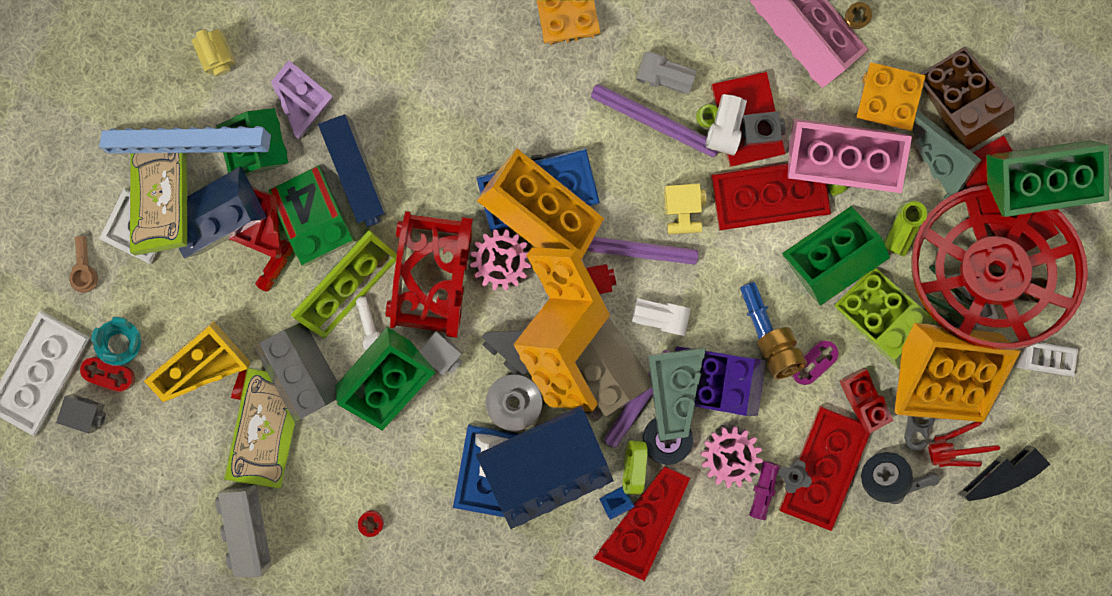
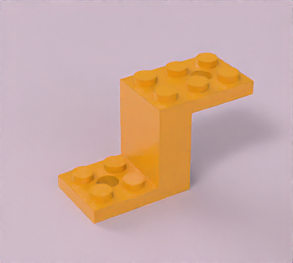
(562, 328)

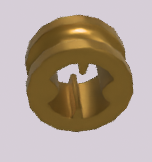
(849, 15)

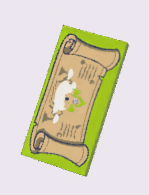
(158, 202)
(260, 434)

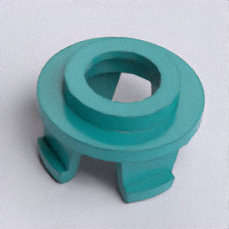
(102, 335)

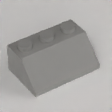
(243, 531)

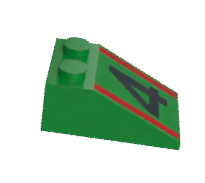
(311, 216)

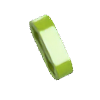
(634, 467)

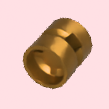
(781, 351)

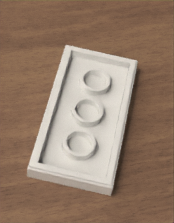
(39, 372)

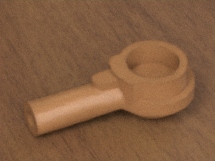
(83, 277)

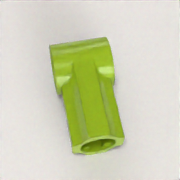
(902, 230)

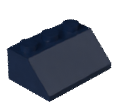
(220, 212)

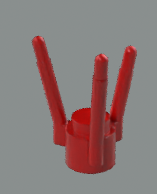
(943, 453)

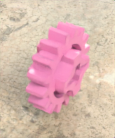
(490, 244)
(738, 444)

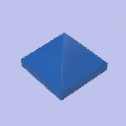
(616, 503)

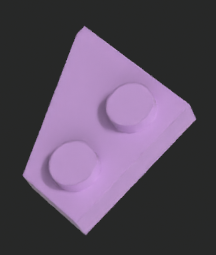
(300, 97)

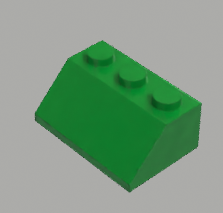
(836, 255)
(383, 379)

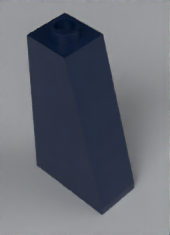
(353, 169)

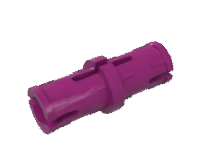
(764, 490)

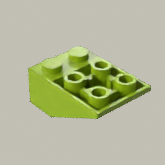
(882, 314)

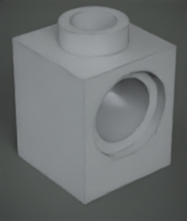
(441, 353)

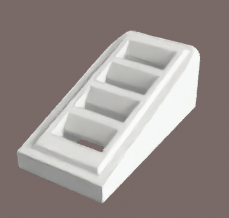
(1029, 359)

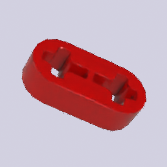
(105, 380)

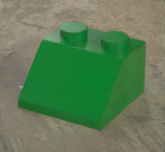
(257, 161)

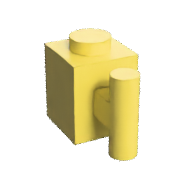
(213, 52)
(683, 201)

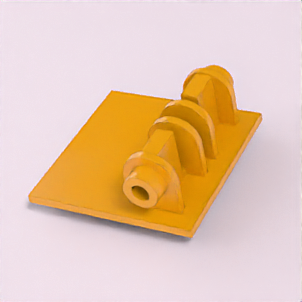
(567, 20)
(890, 96)

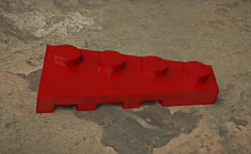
(642, 530)

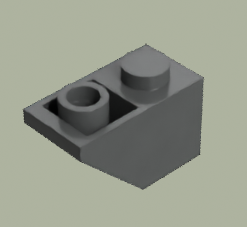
(502, 343)

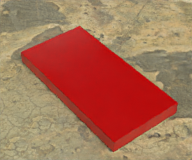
(766, 197)
(989, 206)
(831, 461)

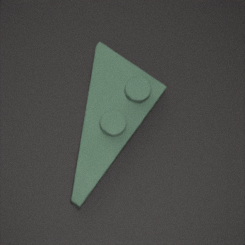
(944, 155)

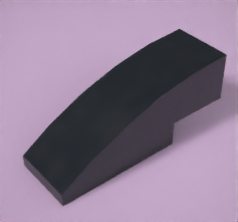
(1005, 474)

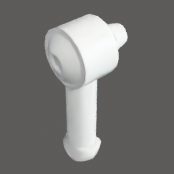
(367, 322)

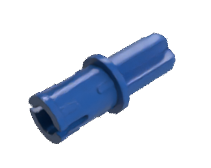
(756, 309)

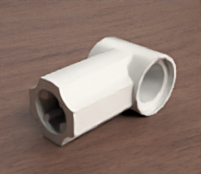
(725, 133)
(668, 317)

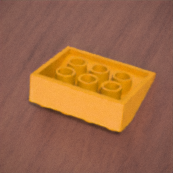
(950, 376)

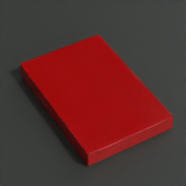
(759, 99)

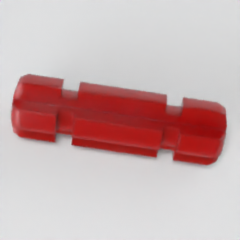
(274, 267)

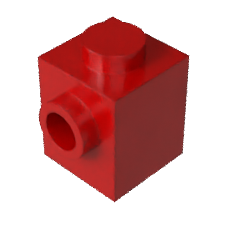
(602, 278)

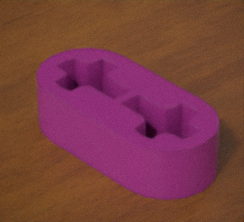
(820, 366)

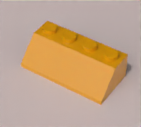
(539, 206)

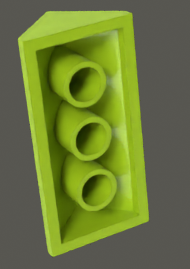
(342, 282)

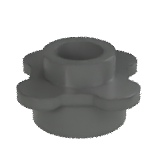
(788, 472)

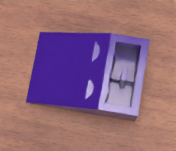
(730, 383)

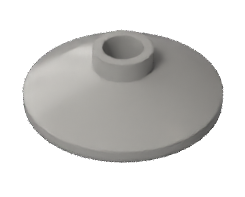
(511, 417)

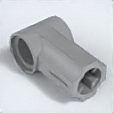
(663, 73)

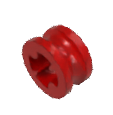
(364, 528)

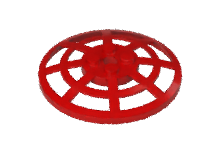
(1015, 265)

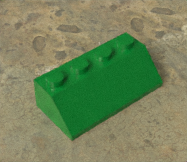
(1049, 177)

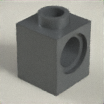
(753, 137)
(81, 414)

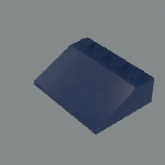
(545, 467)

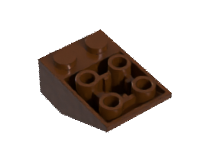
(967, 99)

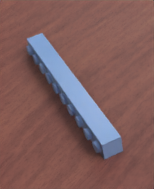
(185, 140)

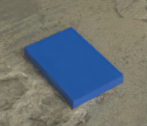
(473, 490)

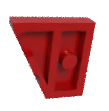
(264, 235)

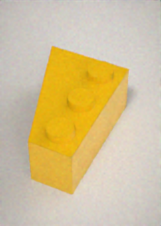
(197, 363)

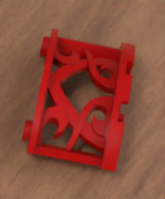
(458, 245)

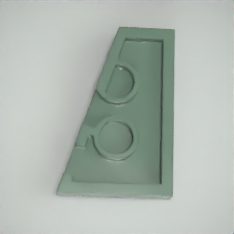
(674, 390)

